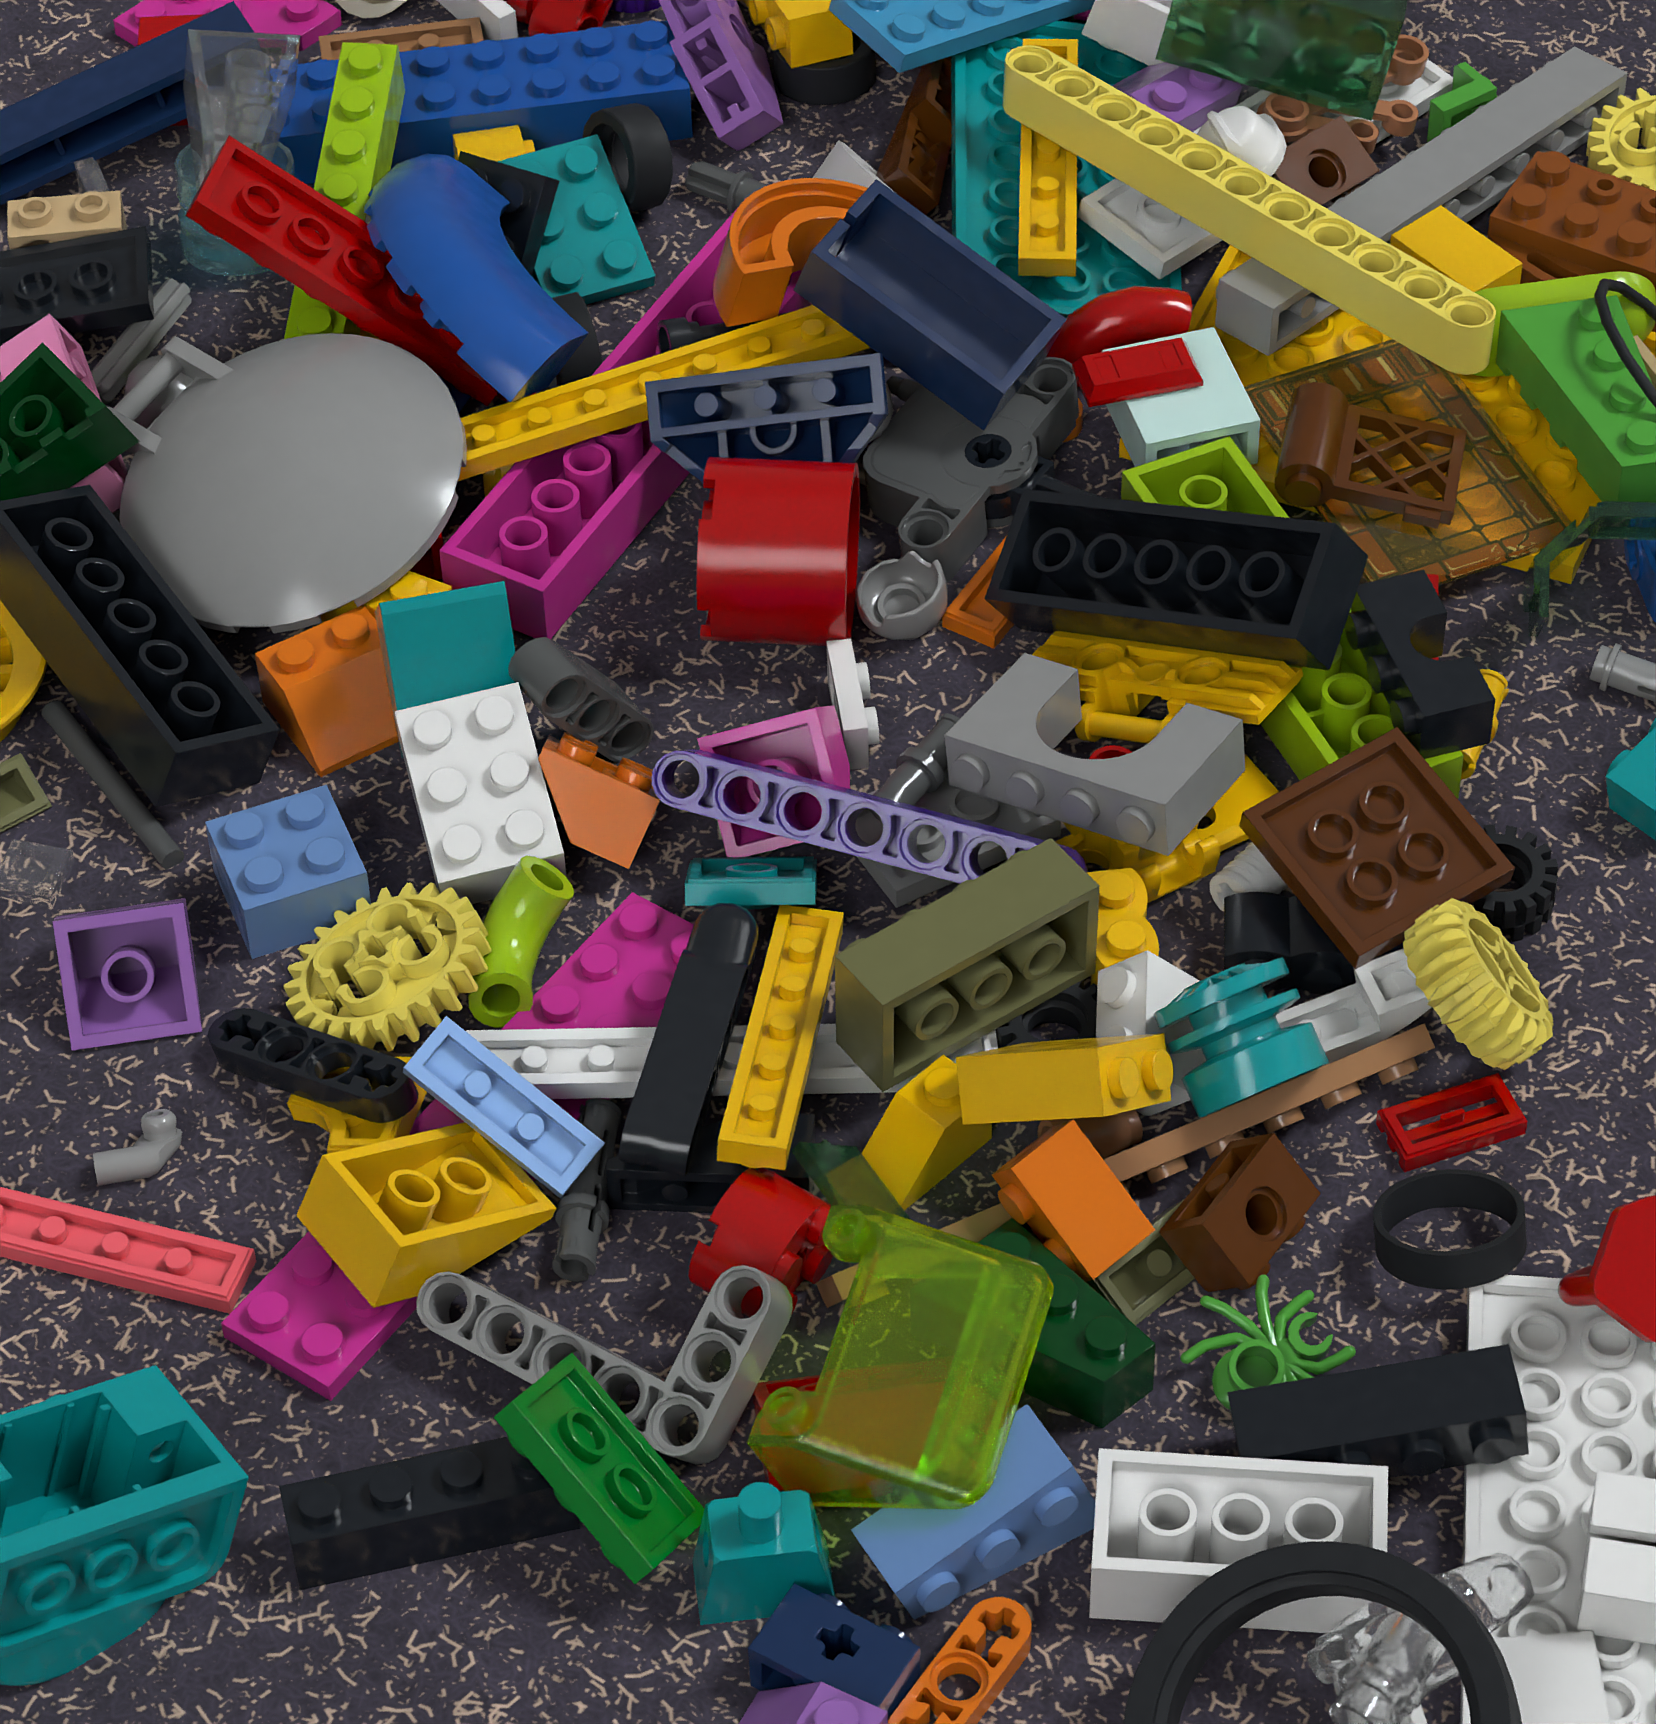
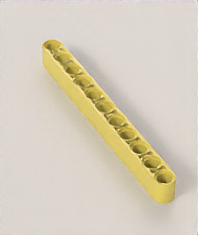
(1250, 210)

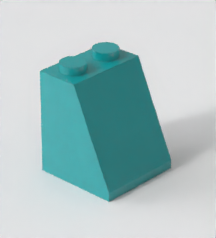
(445, 644)

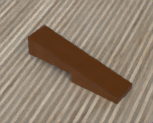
(922, 139)

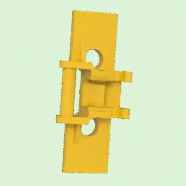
(1125, 675)
(1196, 853)

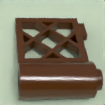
(1320, 449)

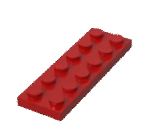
(324, 254)

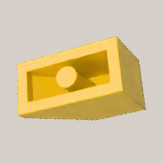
(923, 1134)

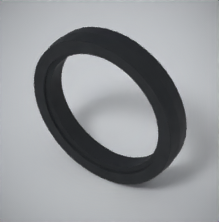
(1310, 1571)

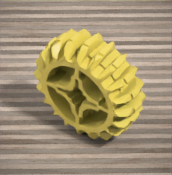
(1478, 984)

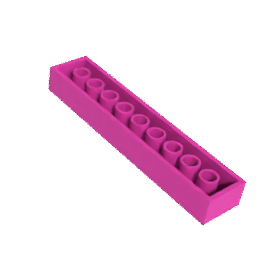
(576, 509)

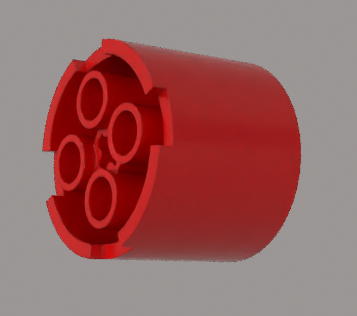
(778, 551)

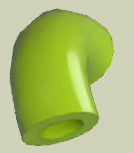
(517, 931)

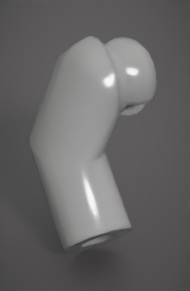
(147, 1154)

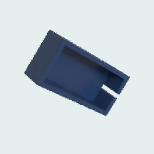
(929, 304)

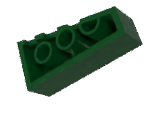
(53, 428)

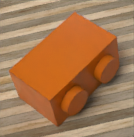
(1072, 1201)

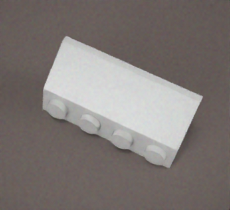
(1184, 1517)

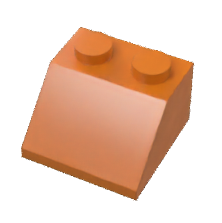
(330, 690)

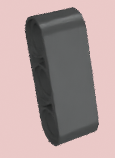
(580, 699)

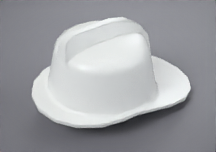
(1247, 136)

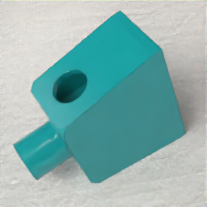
(756, 1551)

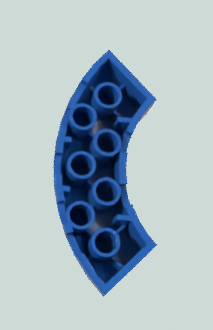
(452, 252)

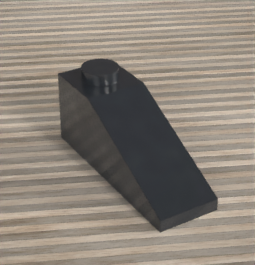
(707, 1179)

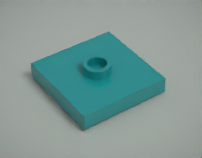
(751, 881)

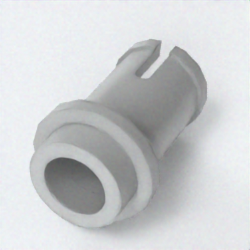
(1624, 672)

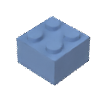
(286, 869)

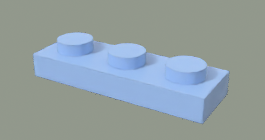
(503, 1107)

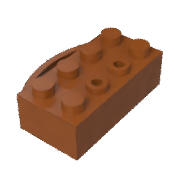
(1575, 222)

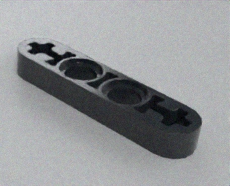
(320, 1053)

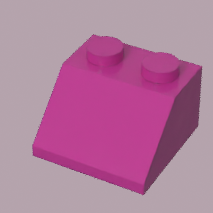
(797, 743)

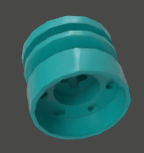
(1240, 1036)

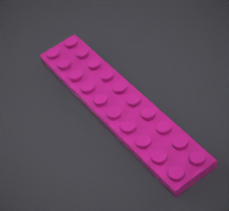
(306, 1309)

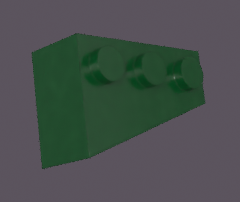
(1088, 1351)

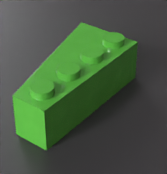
(1585, 392)

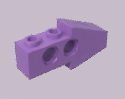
(724, 68)

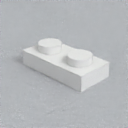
(848, 688)

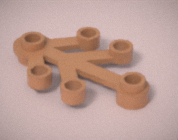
(1398, 117)

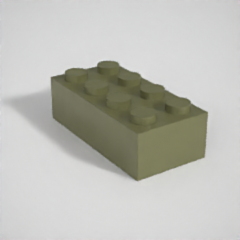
(966, 963)

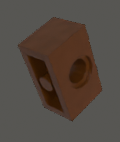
(1326, 163)
(1240, 1213)

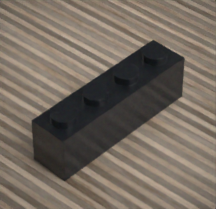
(1391, 1415)
(418, 1512)

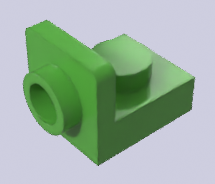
(1468, 93)

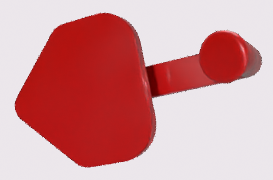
(1623, 1270)

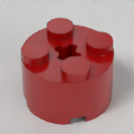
(768, 1227)

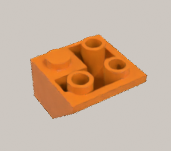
(599, 802)

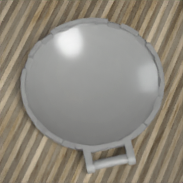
(290, 476)

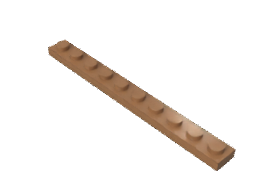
(1165, 1153)

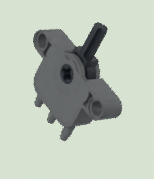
(951, 479)

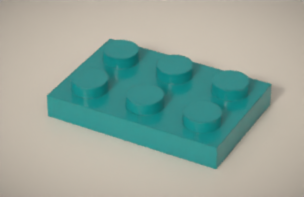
(589, 232)

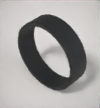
(1450, 1268)

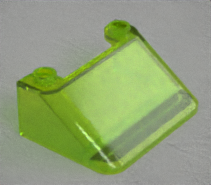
(915, 1371)

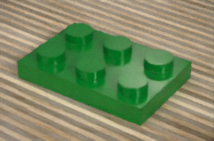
(601, 1468)

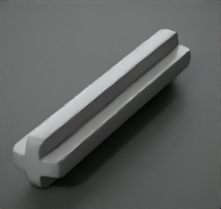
(140, 340)

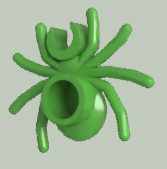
(1267, 1354)

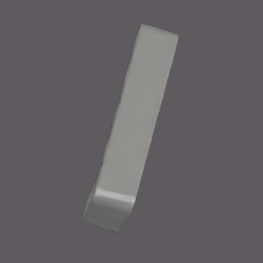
(661, 1401)

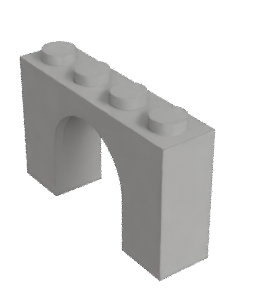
(1140, 798)

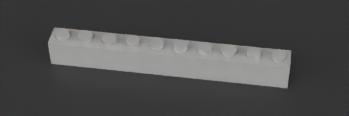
(1459, 169)

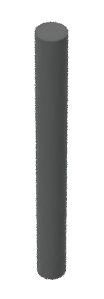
(112, 784)

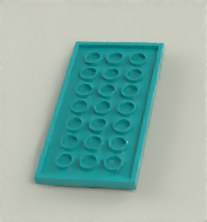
(988, 173)

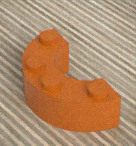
(772, 240)

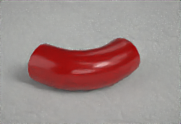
(1123, 319)

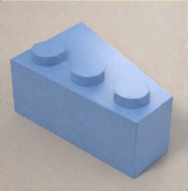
(945, 1553)

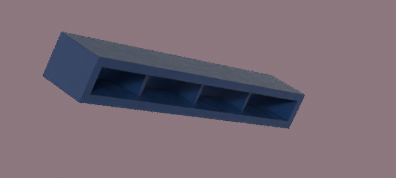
(101, 107)

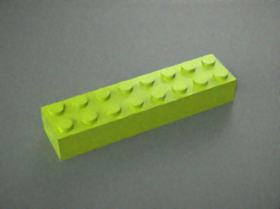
(1327, 709)

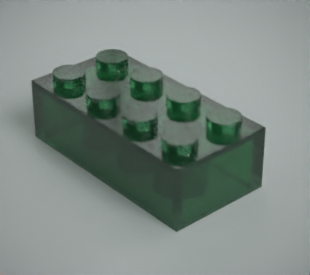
(1294, 48)

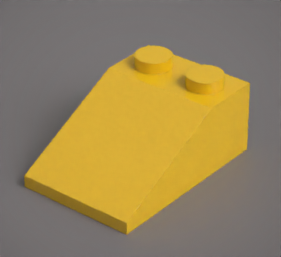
(418, 1208)

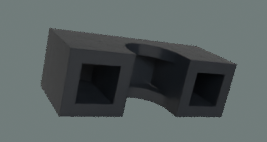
(1431, 701)

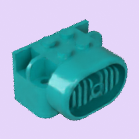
(104, 1517)

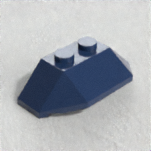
(770, 412)

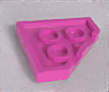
(287, 17)

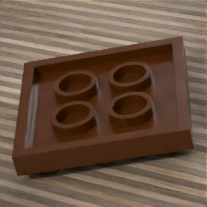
(1375, 845)

